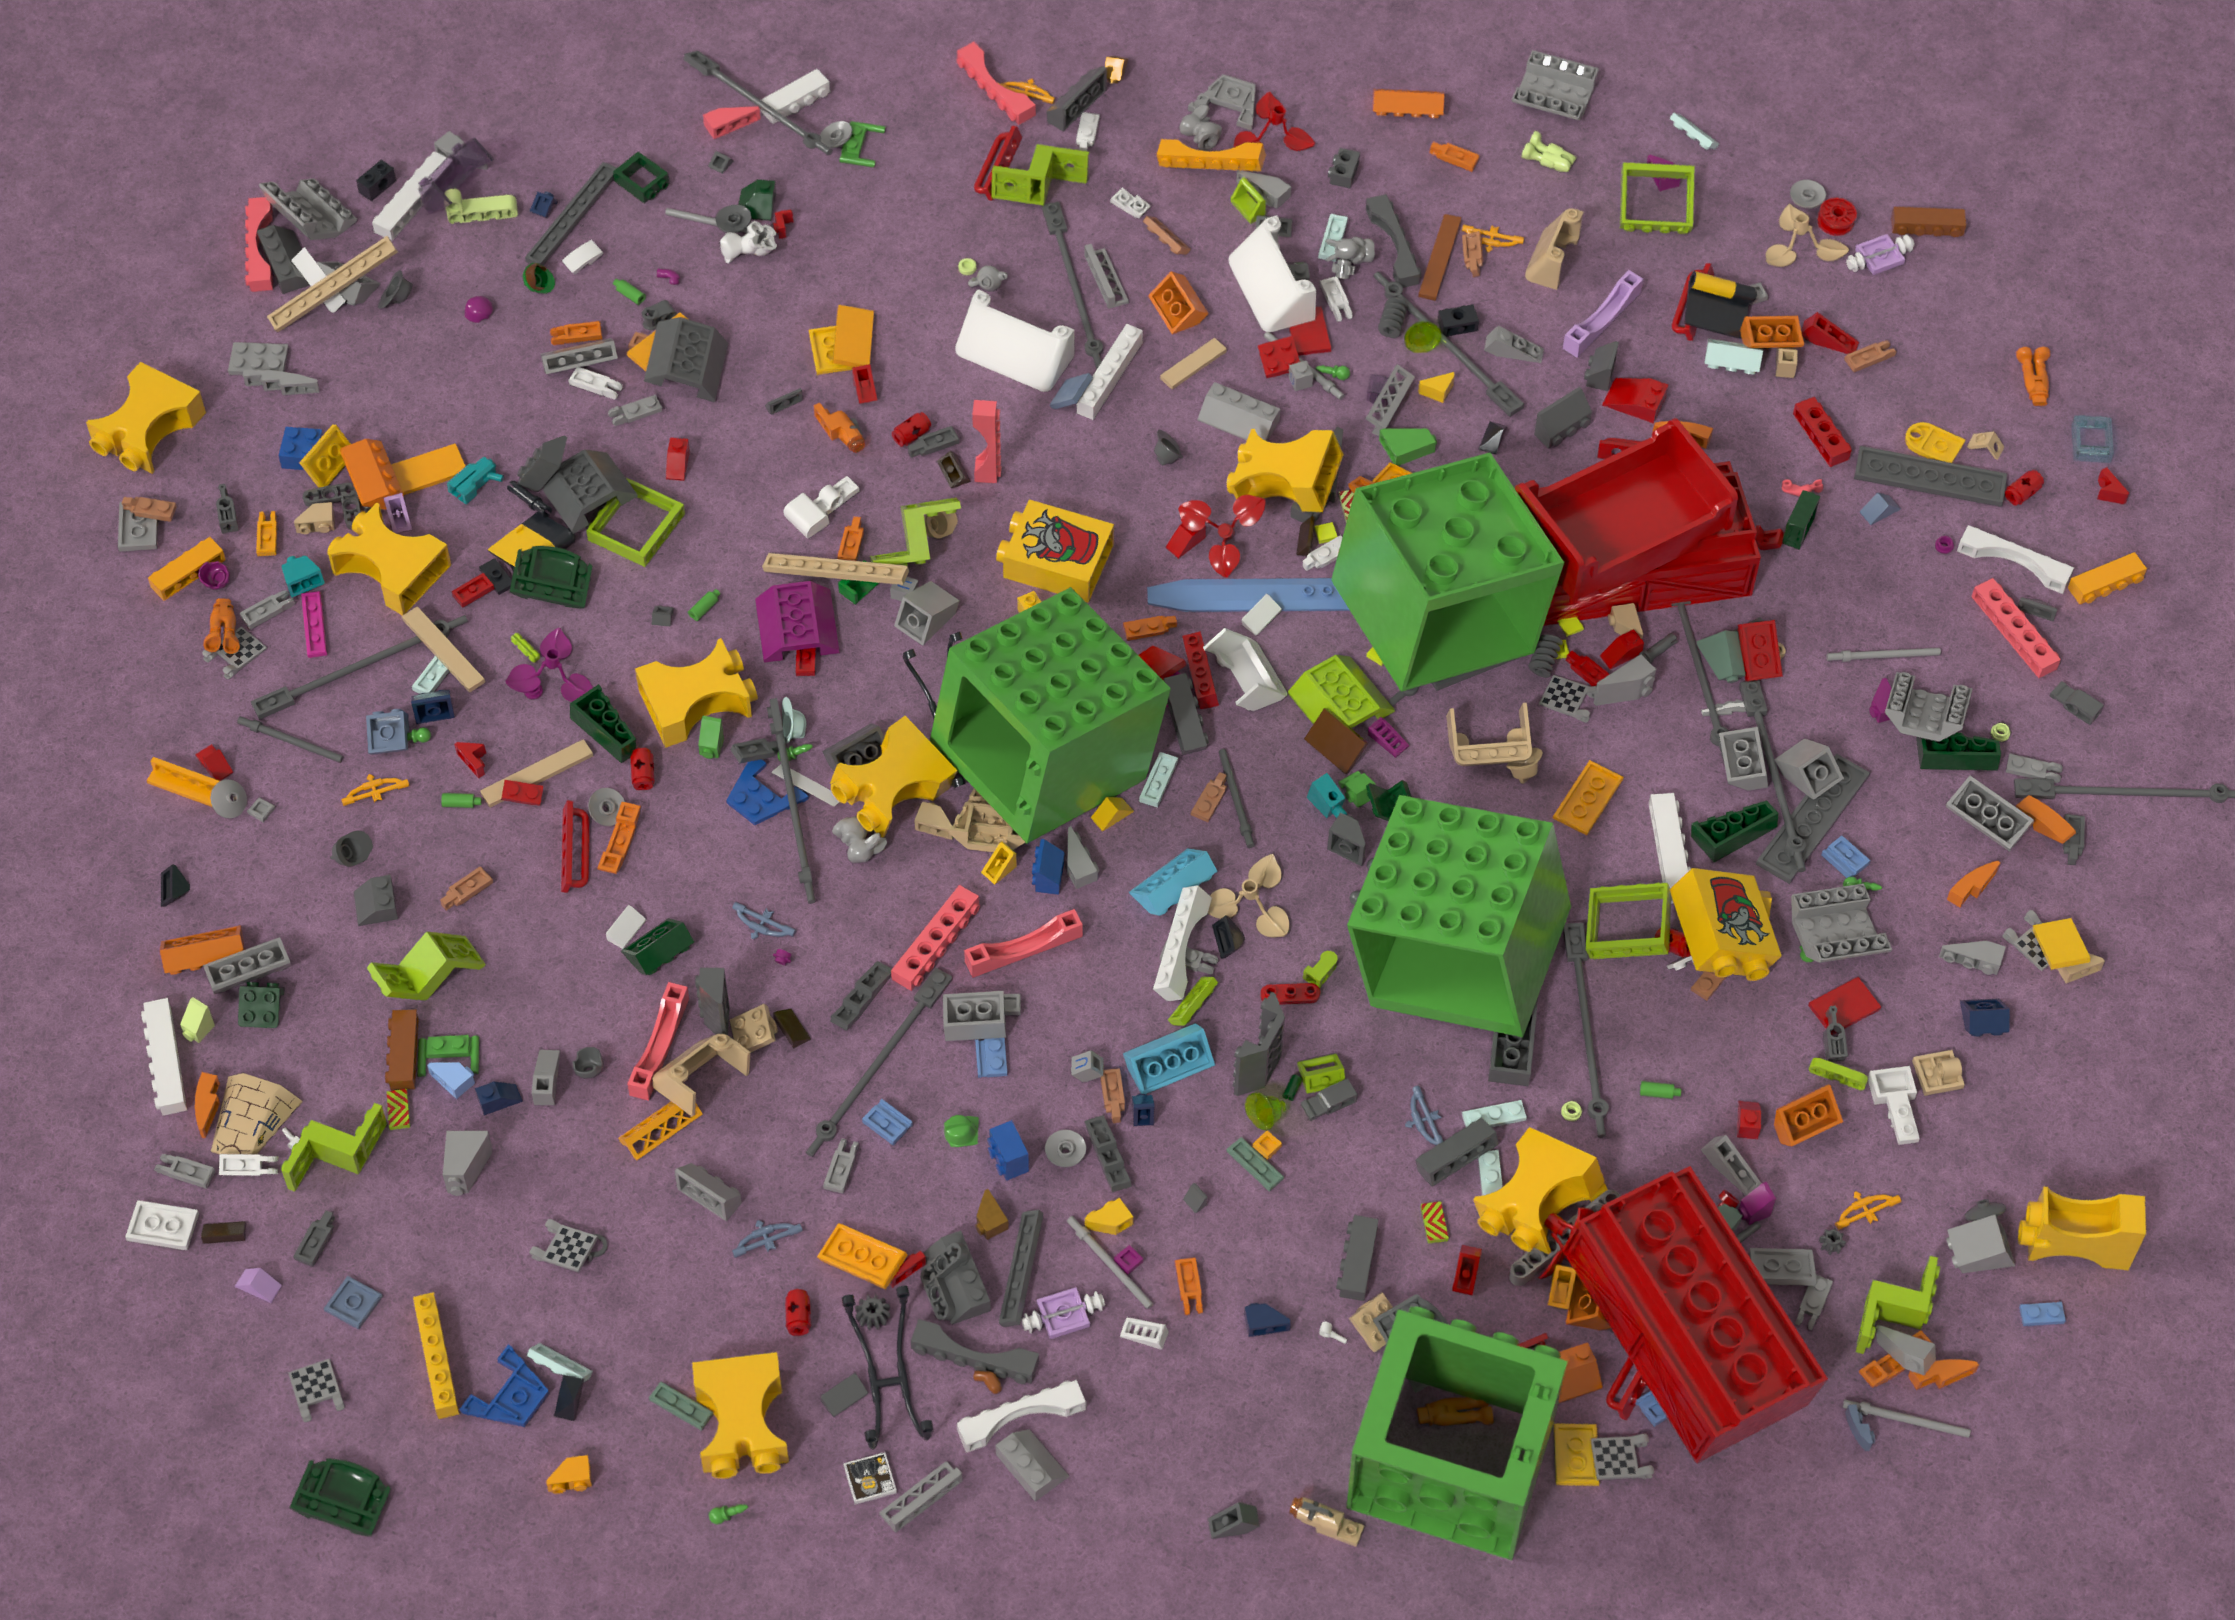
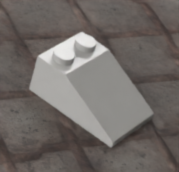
(1626, 683)

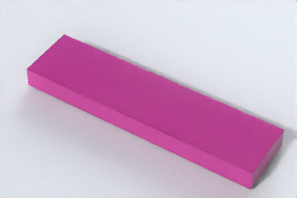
(314, 624)

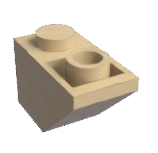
(1786, 362)
(316, 518)

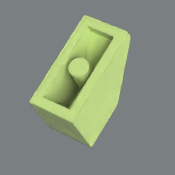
(196, 1021)

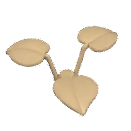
(1798, 221)
(1263, 873)

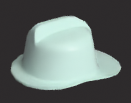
(792, 722)

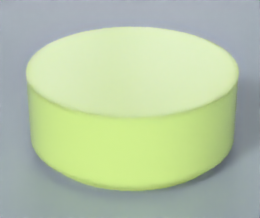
(967, 266)

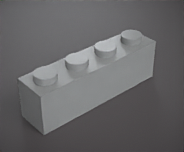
(579, 356)

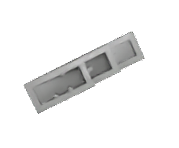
(278, 380)

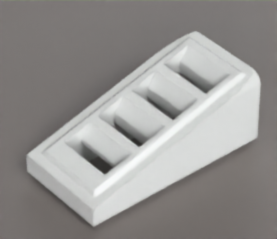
(1157, 1342)

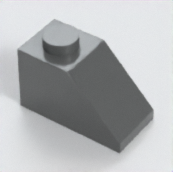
(1234, 1521)

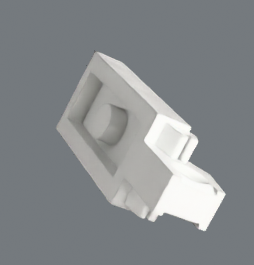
(1087, 130)
(1323, 555)

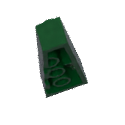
(602, 722)
(1959, 753)
(1734, 830)

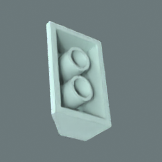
(1733, 356)

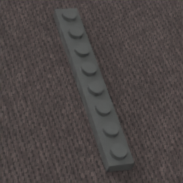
(571, 215)

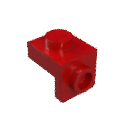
(782, 218)
(1768, 539)

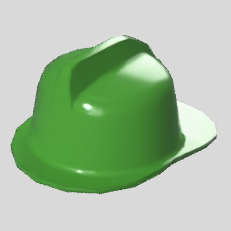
(961, 1130)

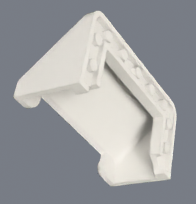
(1268, 282)
(1014, 346)

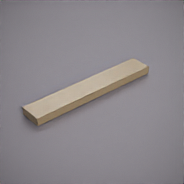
(443, 649)
(541, 770)

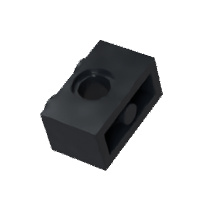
(376, 180)
(1458, 320)

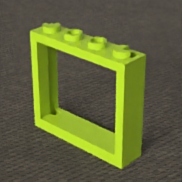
(1659, 171)
(676, 513)
(1630, 947)

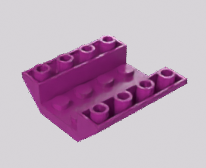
(796, 619)

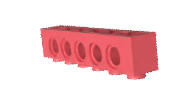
(2016, 628)
(959, 900)

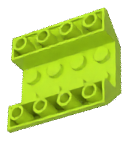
(1340, 688)

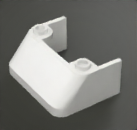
(1249, 667)

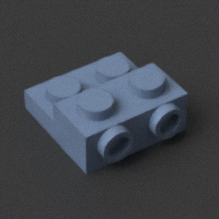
(387, 731)

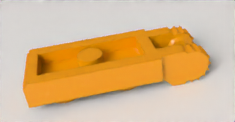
(266, 535)

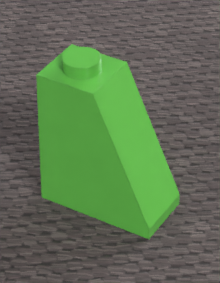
(1407, 444)

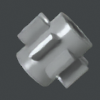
(1343, 268)

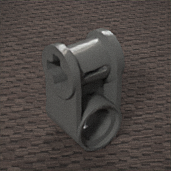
(657, 313)

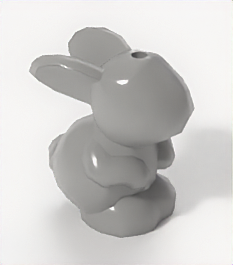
(1197, 125)
(1353, 249)
(854, 835)

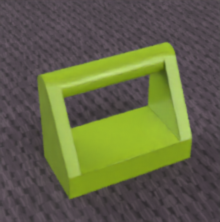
(1245, 203)
(1321, 1078)

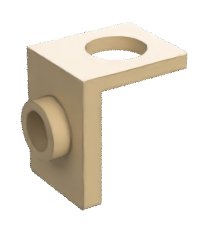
(1984, 440)

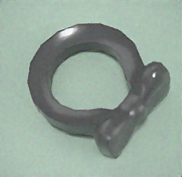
(596, 1254)

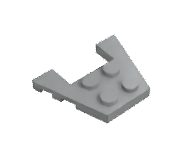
(1230, 94)

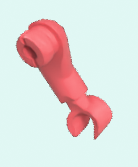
(1796, 490)

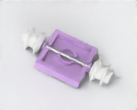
(1880, 254)
(1063, 1313)

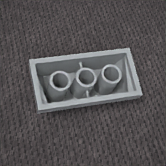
(1989, 813)

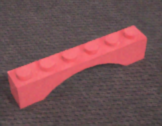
(1016, 104)
(259, 272)
(985, 420)
(992, 956)
(668, 1019)

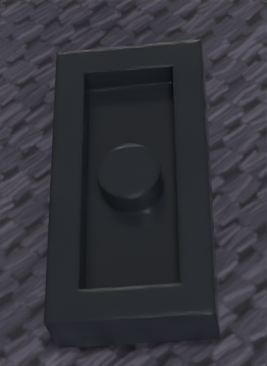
(496, 575)

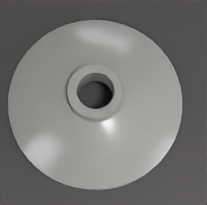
(836, 134)
(1813, 190)
(605, 797)
(221, 799)
(1065, 1140)

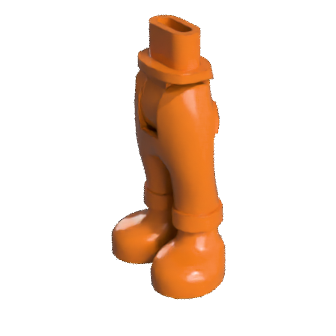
(2038, 384)
(222, 616)
(1445, 1413)

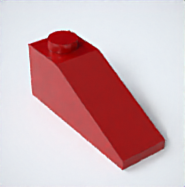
(1826, 334)

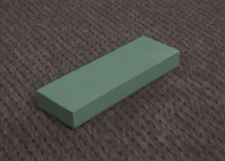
(1255, 1164)
(681, 1406)

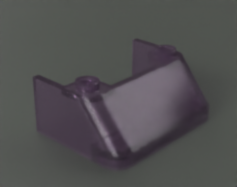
(452, 173)

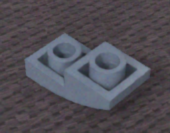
(1860, 1431)

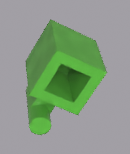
(1356, 788)

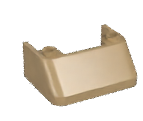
(1516, 749)
(671, 1078)

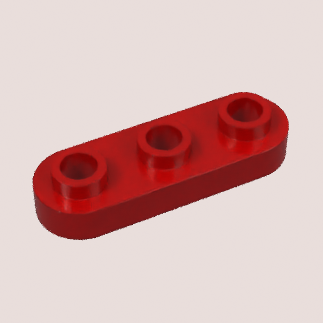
(1299, 996)

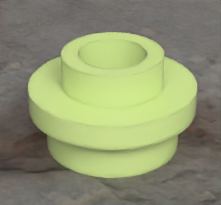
(2000, 727)
(1571, 1105)

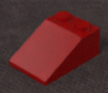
(1637, 397)

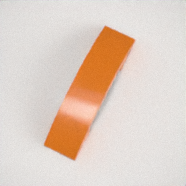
(621, 838)
(1885, 1368)

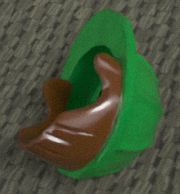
(538, 278)

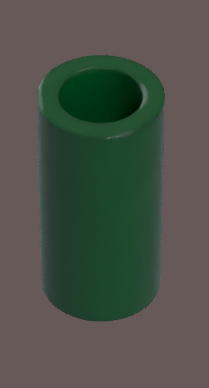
(1292, 1087)

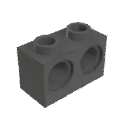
(1344, 167)

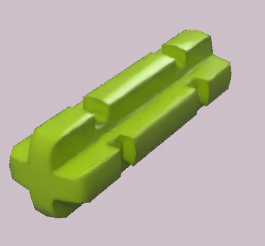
(525, 647)

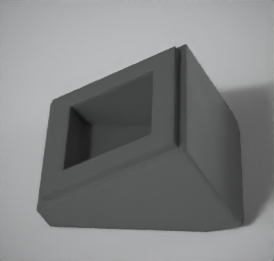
(720, 162)
(662, 616)
(1195, 1198)

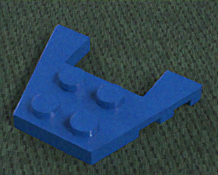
(754, 799)
(516, 1399)

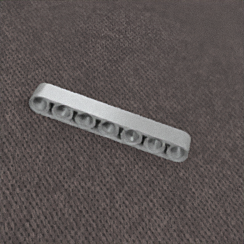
(1530, 1269)

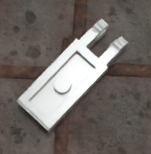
(1335, 297)
(595, 382)
(245, 1164)

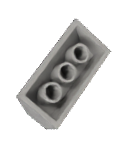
(1238, 413)
(247, 965)

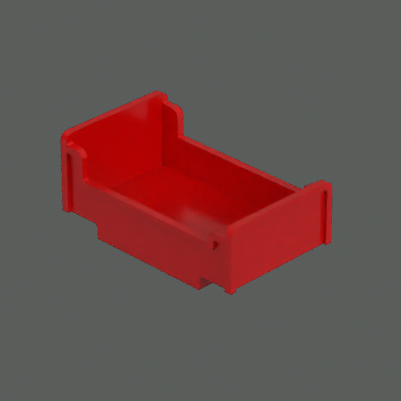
(1632, 511)

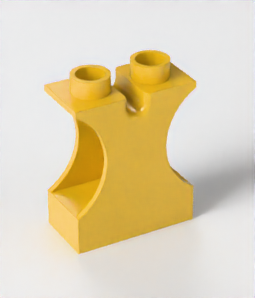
(151, 412)
(1293, 470)
(399, 563)
(684, 694)
(904, 771)
(1545, 1182)
(2096, 1230)
(739, 1396)

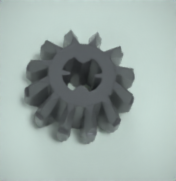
(864, 1314)

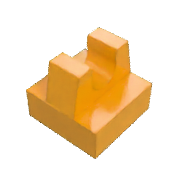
(1267, 1145)

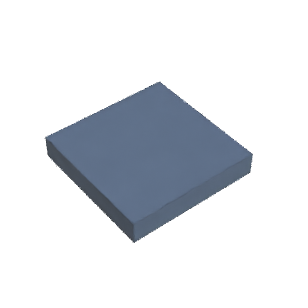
(1071, 391)
(353, 1302)

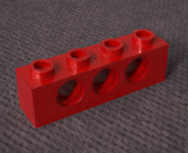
(1822, 431)
(1200, 670)

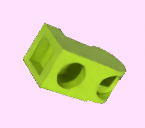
(1322, 970)

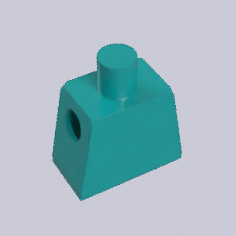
(301, 575)
(1326, 796)

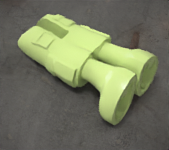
(1551, 156)

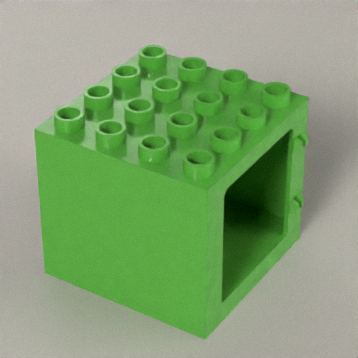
(1446, 571)
(1048, 714)
(1460, 915)
(1435, 1493)

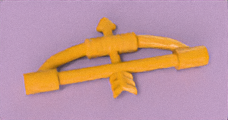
(1031, 87)
(1494, 233)
(372, 784)
(1868, 1213)

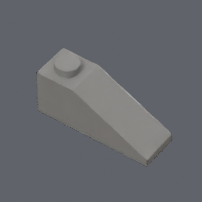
(1730, 1164)
(1907, 1350)

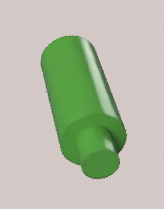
(629, 291)
(704, 604)
(460, 800)
(1659, 1090)

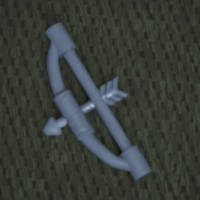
(786, 930)
(1418, 1121)
(767, 1241)

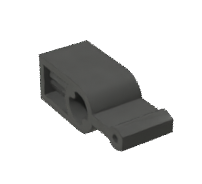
(226, 511)
(2077, 702)
(1836, 1046)
(1330, 1100)

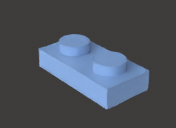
(2042, 1314)

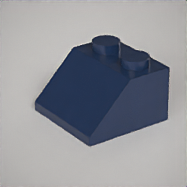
(432, 706)
(1985, 1016)

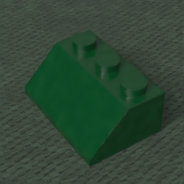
(658, 946)

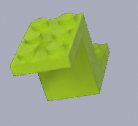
(1034, 184)
(915, 531)
(425, 966)
(334, 1146)
(1898, 1305)

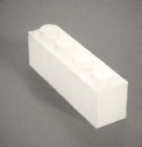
(797, 94)

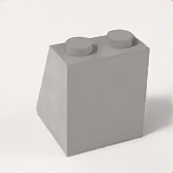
(925, 612)
(1810, 767)
(464, 1159)
(1980, 1245)

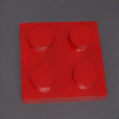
(1277, 356)

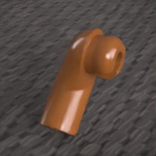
(990, 1379)

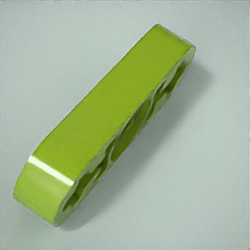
(1831, 1070)

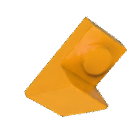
(1561, 1286)

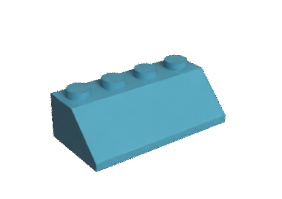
(1166, 884)
(1169, 1058)

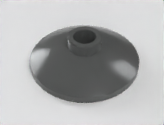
(733, 218)
(1985, 1209)

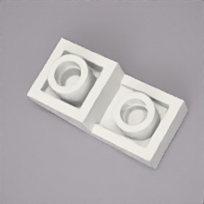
(1133, 205)
(582, 256)

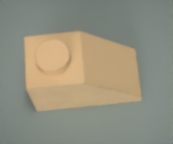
(1624, 619)
(932, 820)
(2078, 971)

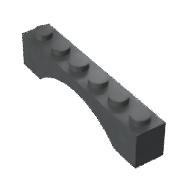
(1382, 214)
(1015, 1364)

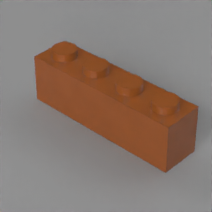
(1928, 221)
(403, 1049)

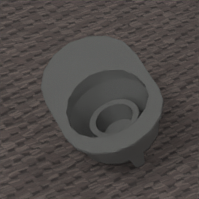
(397, 290)
(1166, 448)
(353, 846)

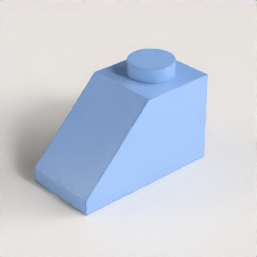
(452, 1077)

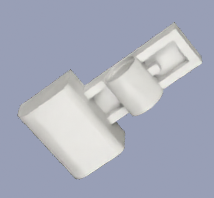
(811, 515)
(1896, 1088)

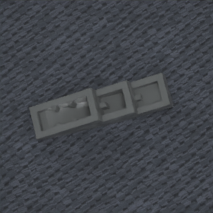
(861, 996)
(1107, 1153)

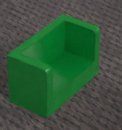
(854, 589)

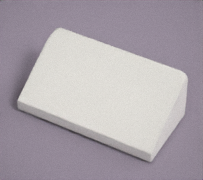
(1261, 615)
(625, 927)

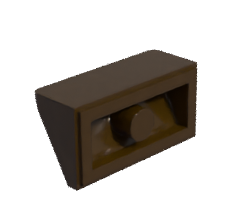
(953, 470)
(1305, 537)
(791, 1027)
(223, 1232)

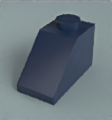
(497, 1096)
(1143, 1110)
(1264, 1320)

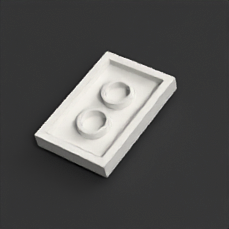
(162, 1225)

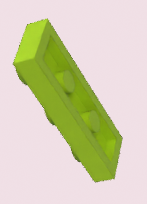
(1193, 1001)

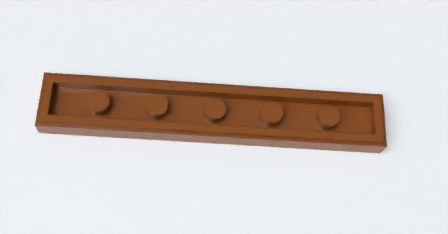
(1439, 257)

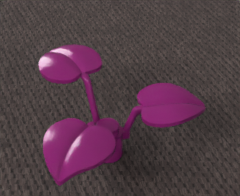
(553, 648)

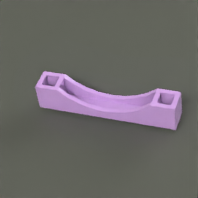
(1584, 333)

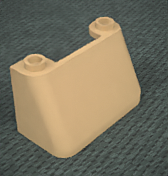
(1547, 258)

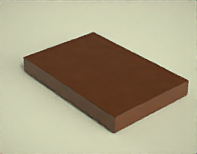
(1336, 741)

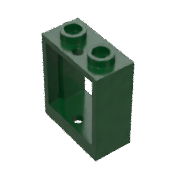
(631, 166)
(1801, 519)

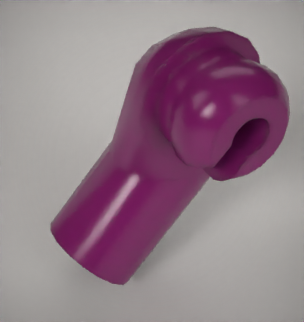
(668, 273)

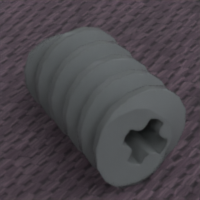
(1392, 317)
(1544, 655)

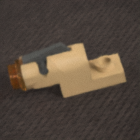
(1326, 1520)

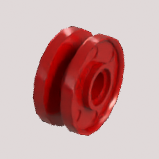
(1836, 216)

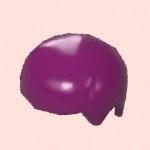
(478, 308)
(214, 571)

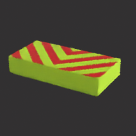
(398, 1109)
(1434, 1222)

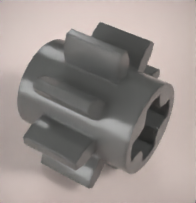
(1832, 1246)

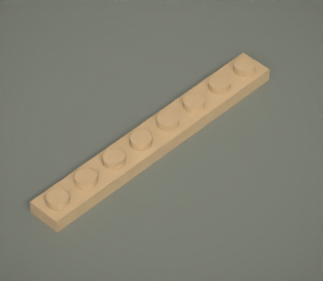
(332, 284)
(835, 568)

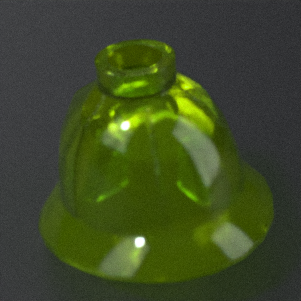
(1422, 337)
(1264, 1110)

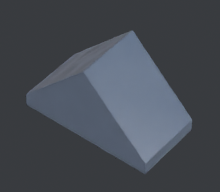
(1879, 508)

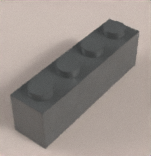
(1184, 715)
(1456, 1152)
(1358, 1257)

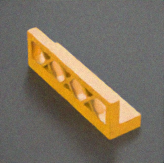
(181, 781)
(652, 1122)

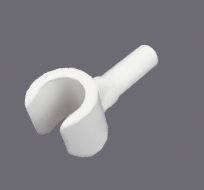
(293, 1140)
(1325, 1331)

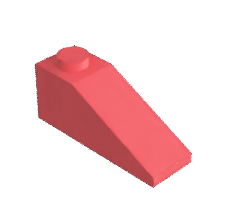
(729, 119)

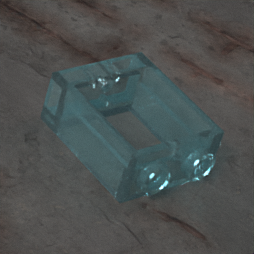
(2084, 452)

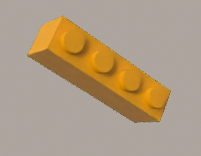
(185, 568)
(2107, 578)

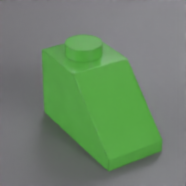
(711, 737)

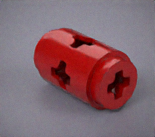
(903, 432)
(2024, 487)
(646, 773)
(1677, 942)
(798, 1322)

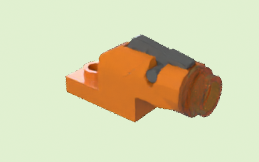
(840, 426)

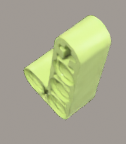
(479, 208)

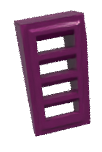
(1387, 728)

